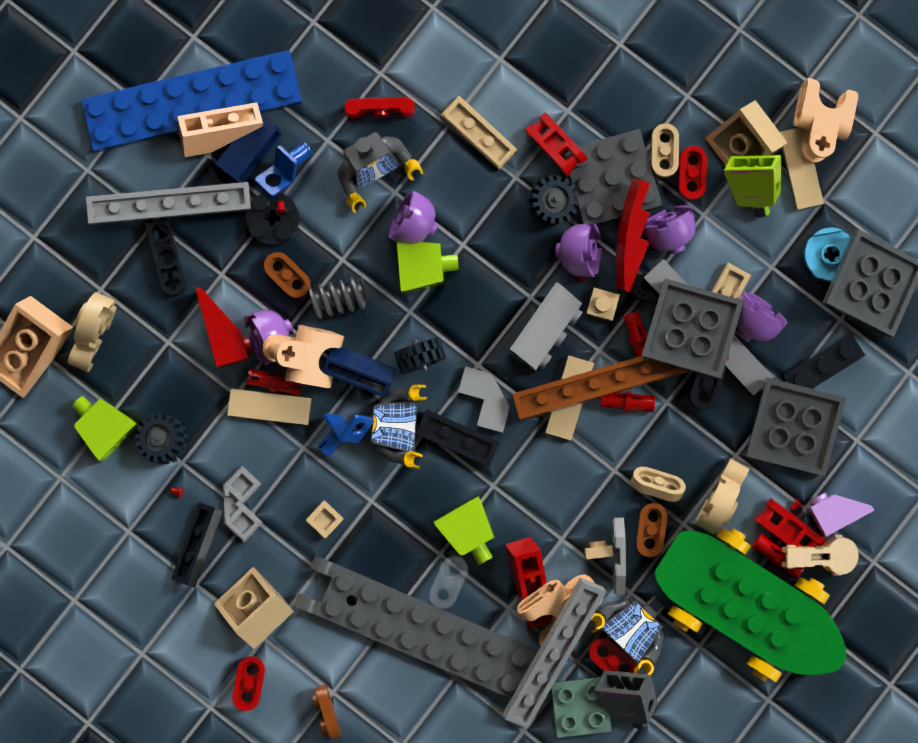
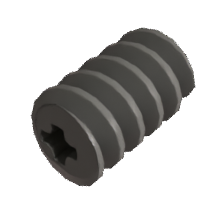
(338, 297)

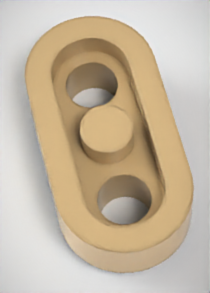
(665, 151)
(658, 484)

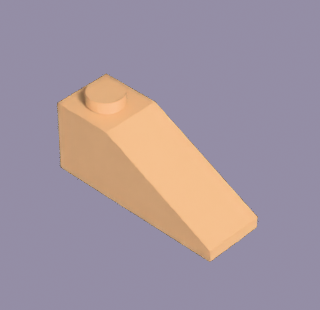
(213, 129)

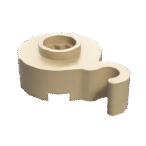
(90, 323)
(722, 503)

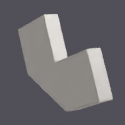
(484, 387)
(236, 514)
(619, 553)

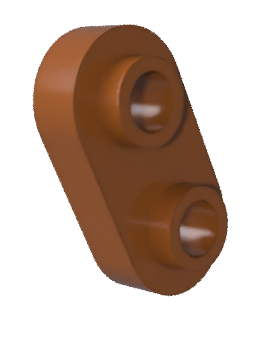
(288, 275)
(652, 530)
(323, 701)

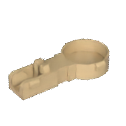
(842, 555)

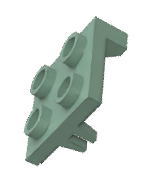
(578, 708)

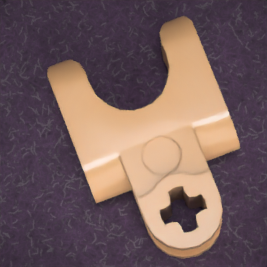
(822, 123)
(303, 354)
(548, 601)

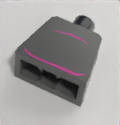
(627, 696)

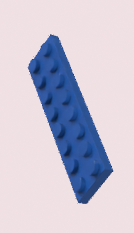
(154, 107)

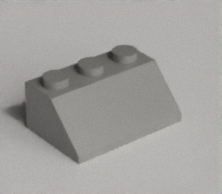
(546, 328)

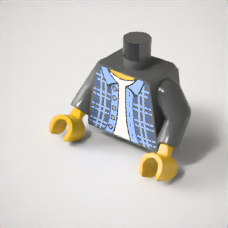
(370, 160)
(396, 425)
(633, 629)

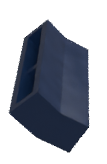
(248, 151)
(360, 371)

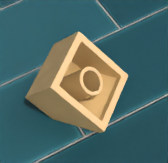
(746, 134)
(253, 608)

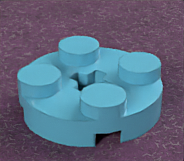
(817, 246)

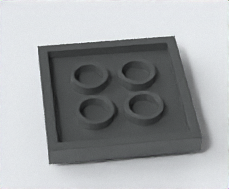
(607, 176)
(873, 283)
(692, 329)
(795, 426)

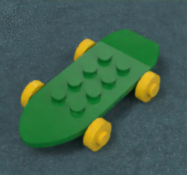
(750, 605)

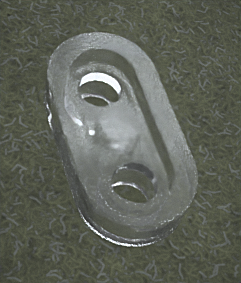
(449, 582)

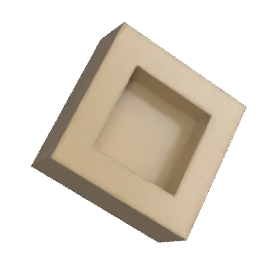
(602, 304)
(325, 519)
(598, 550)

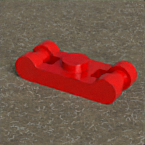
(380, 107)
(556, 144)
(789, 528)

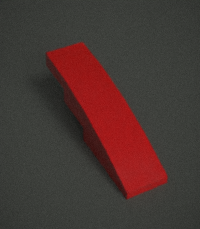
(629, 244)

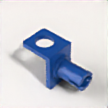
(284, 168)
(342, 431)

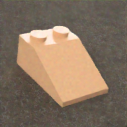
(29, 344)

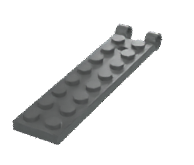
(420, 629)

